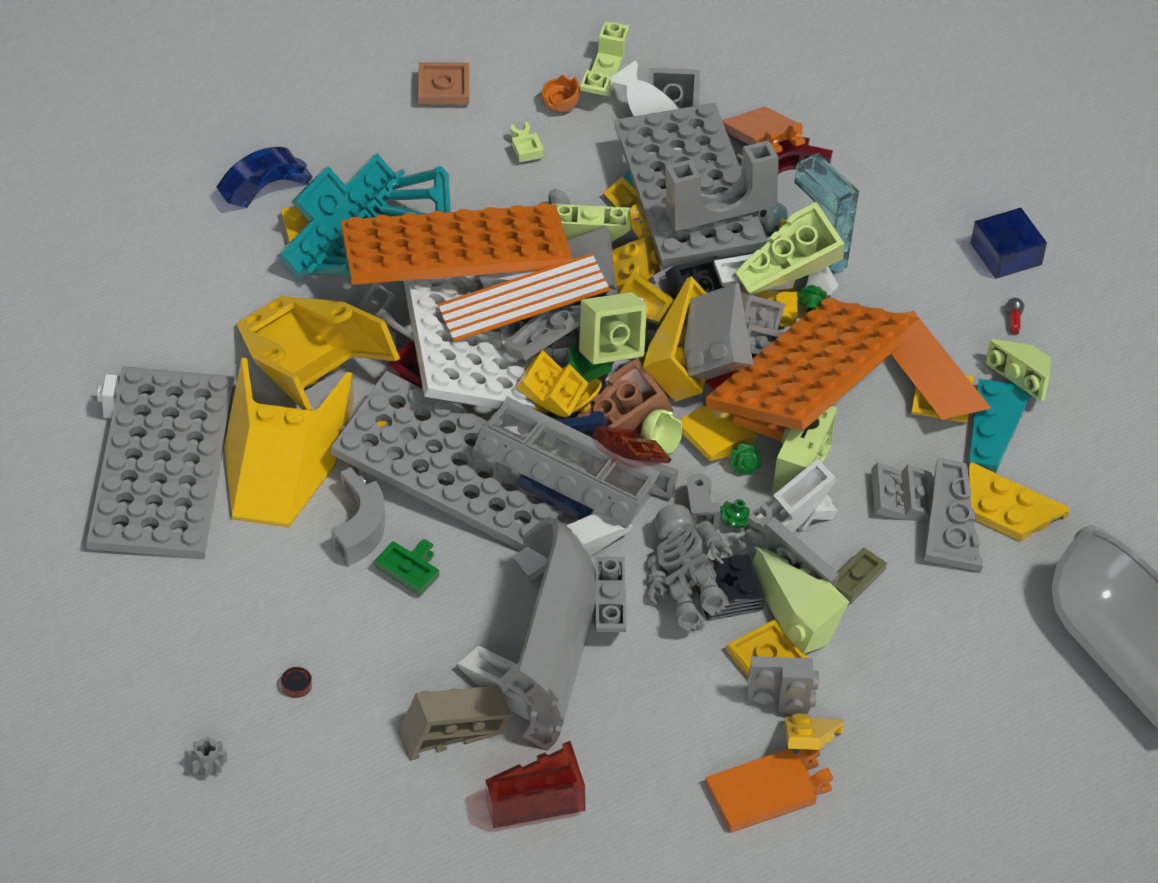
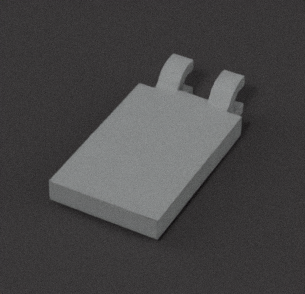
(599, 244)
(784, 543)

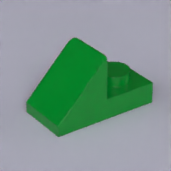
(584, 366)

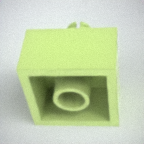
(612, 328)

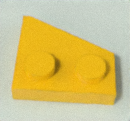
(809, 732)

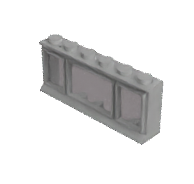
(566, 461)

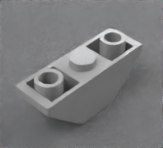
(610, 594)

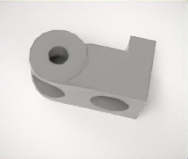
(699, 500)

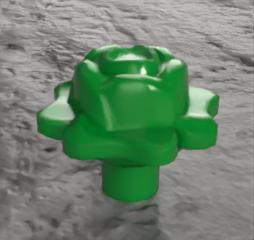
(811, 297)
(745, 458)
(735, 514)

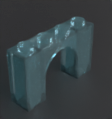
(834, 196)

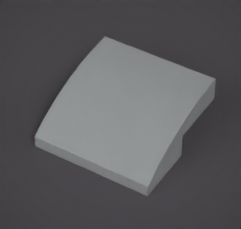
(761, 320)
(902, 493)

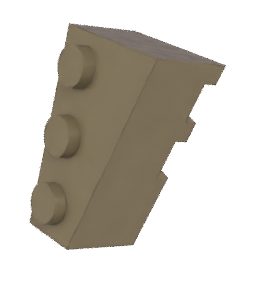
(453, 716)

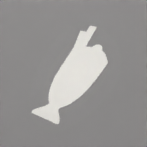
(642, 96)

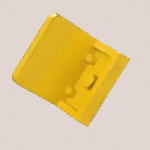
(635, 257)

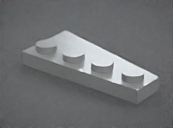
(951, 525)

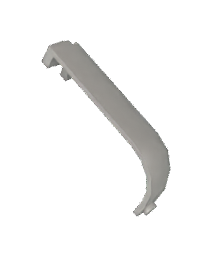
(1111, 609)
(555, 630)

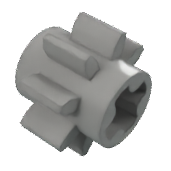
(207, 757)

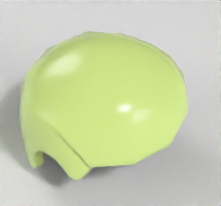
(663, 428)

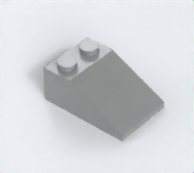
(678, 84)
(717, 334)

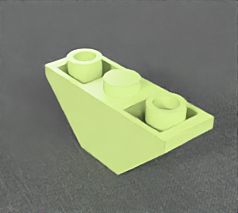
(583, 219)
(1021, 365)

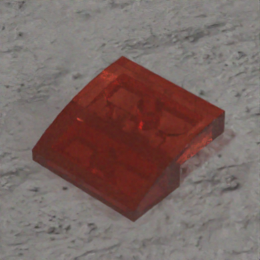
(630, 446)

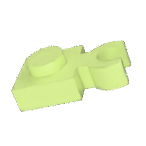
(526, 145)

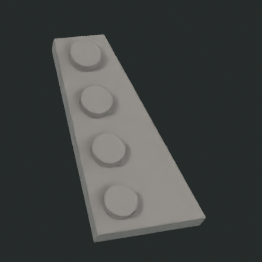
(546, 329)

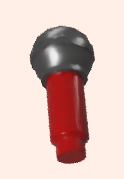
(1015, 308)

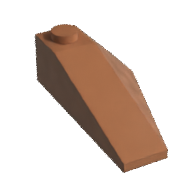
(629, 398)

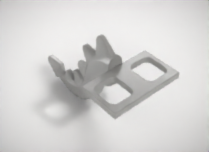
(380, 312)

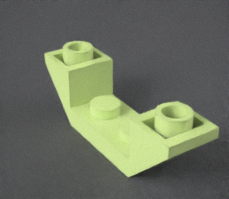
(608, 60)

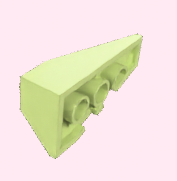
(797, 250)

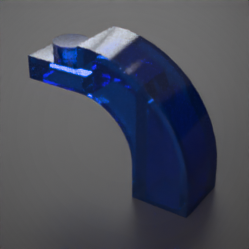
(259, 169)

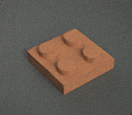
(443, 83)

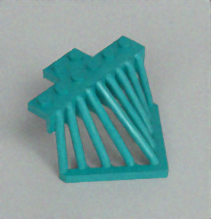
(327, 201)

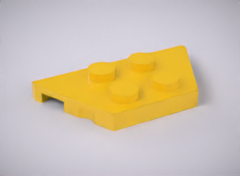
(1009, 505)

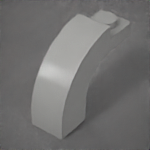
(365, 530)

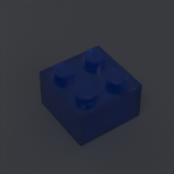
(1008, 243)

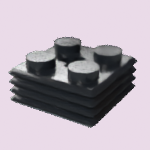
(701, 270)
(740, 585)

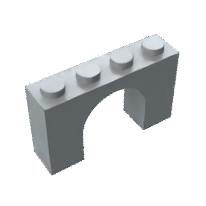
(751, 193)

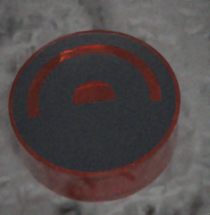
(296, 682)

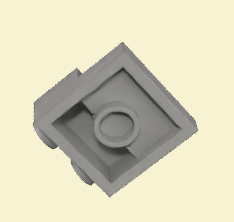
(784, 682)

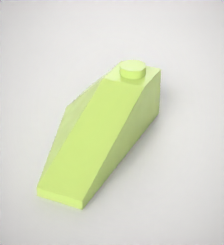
(800, 603)

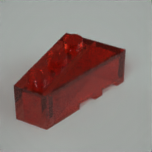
(537, 790)

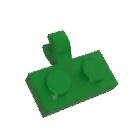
(409, 567)

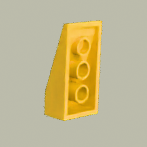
(666, 354)

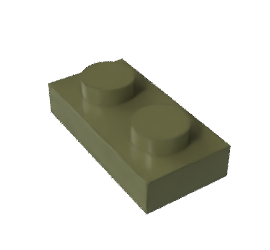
(859, 574)

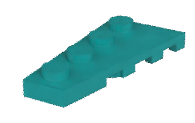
(997, 425)

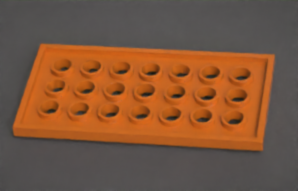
(454, 243)
(813, 363)

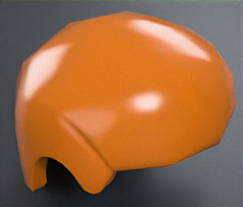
(561, 93)

